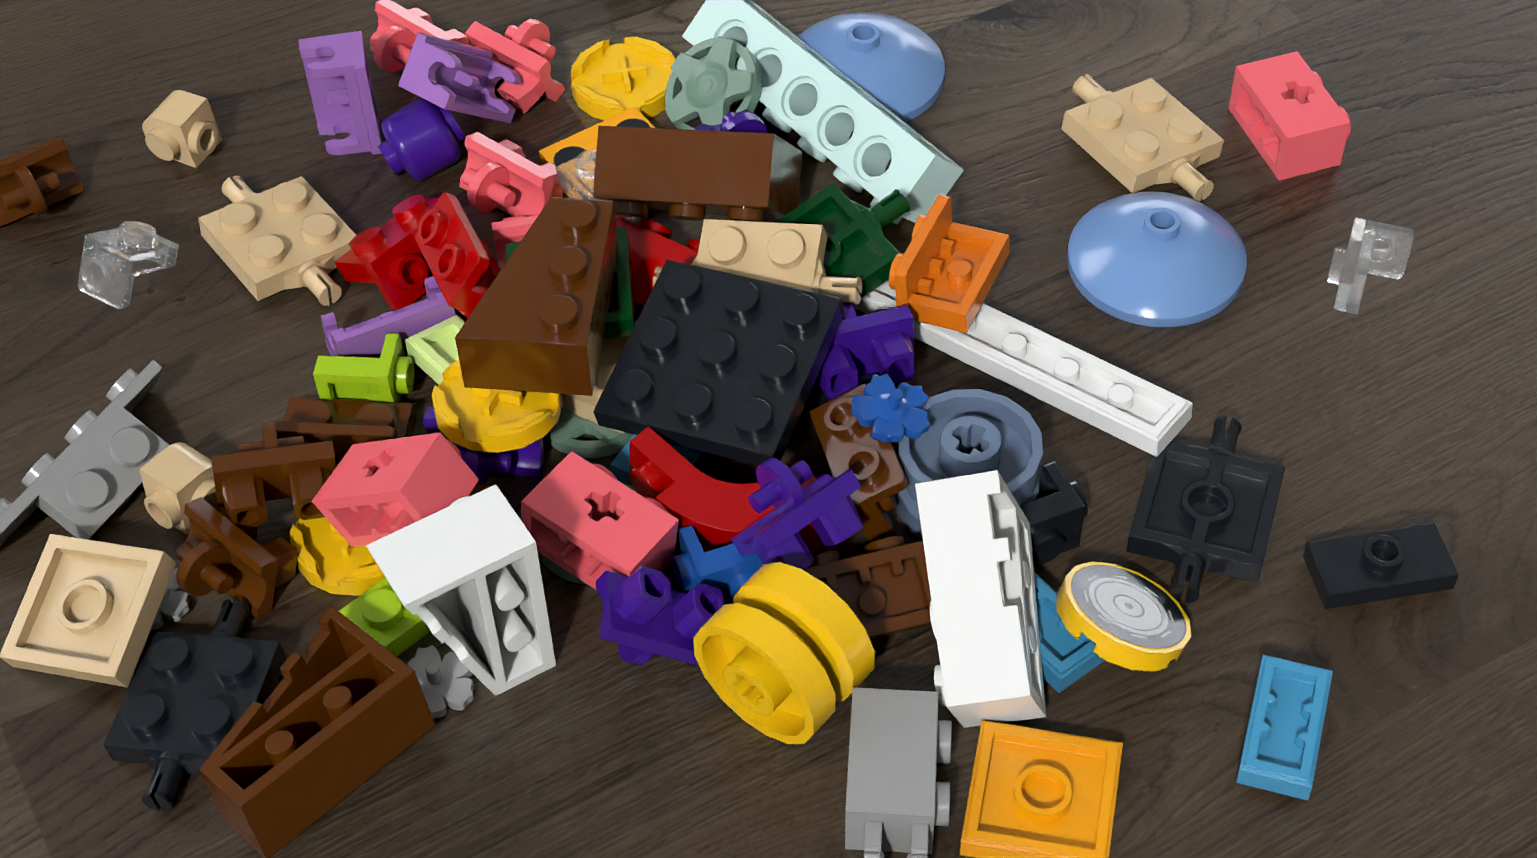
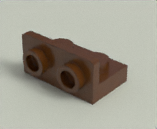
(345, 422)
(872, 461)
(883, 587)

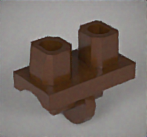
(36, 180)
(271, 472)
(230, 560)

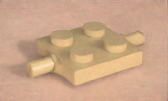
(1143, 136)
(278, 238)
(772, 253)

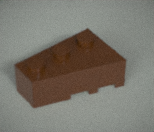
(696, 173)
(547, 305)
(317, 735)

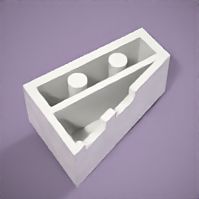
(475, 586)
(982, 599)

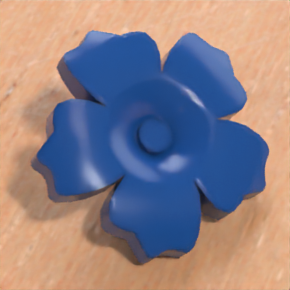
(891, 409)

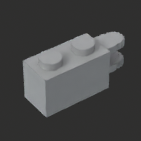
(893, 772)

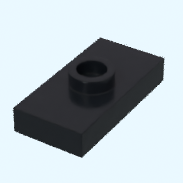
(1380, 565)

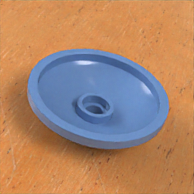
(883, 57)
(1156, 259)

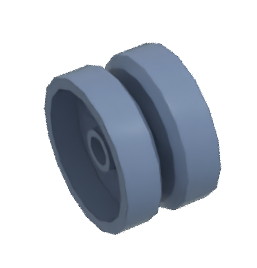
(967, 436)

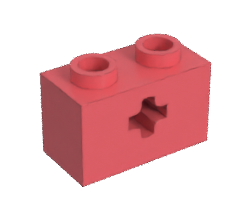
(1289, 115)
(392, 485)
(597, 523)

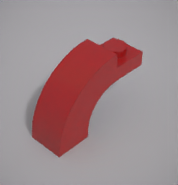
(710, 505)

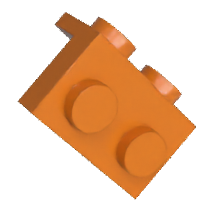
(947, 268)

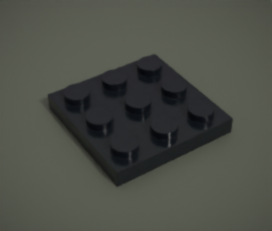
(720, 362)

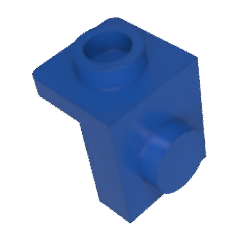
(717, 568)

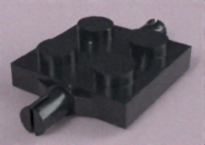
(1206, 510)
(189, 699)

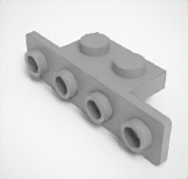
(96, 469)

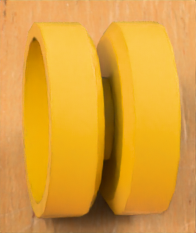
(784, 652)

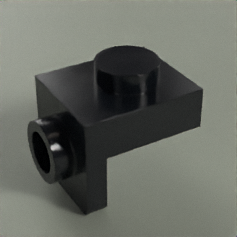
(1055, 515)

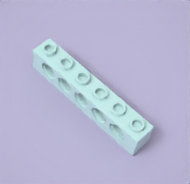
(799, 79)

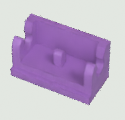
(457, 77)
(342, 92)
(368, 337)

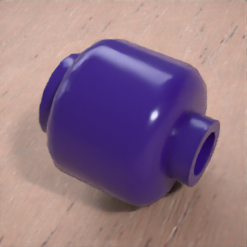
(421, 139)

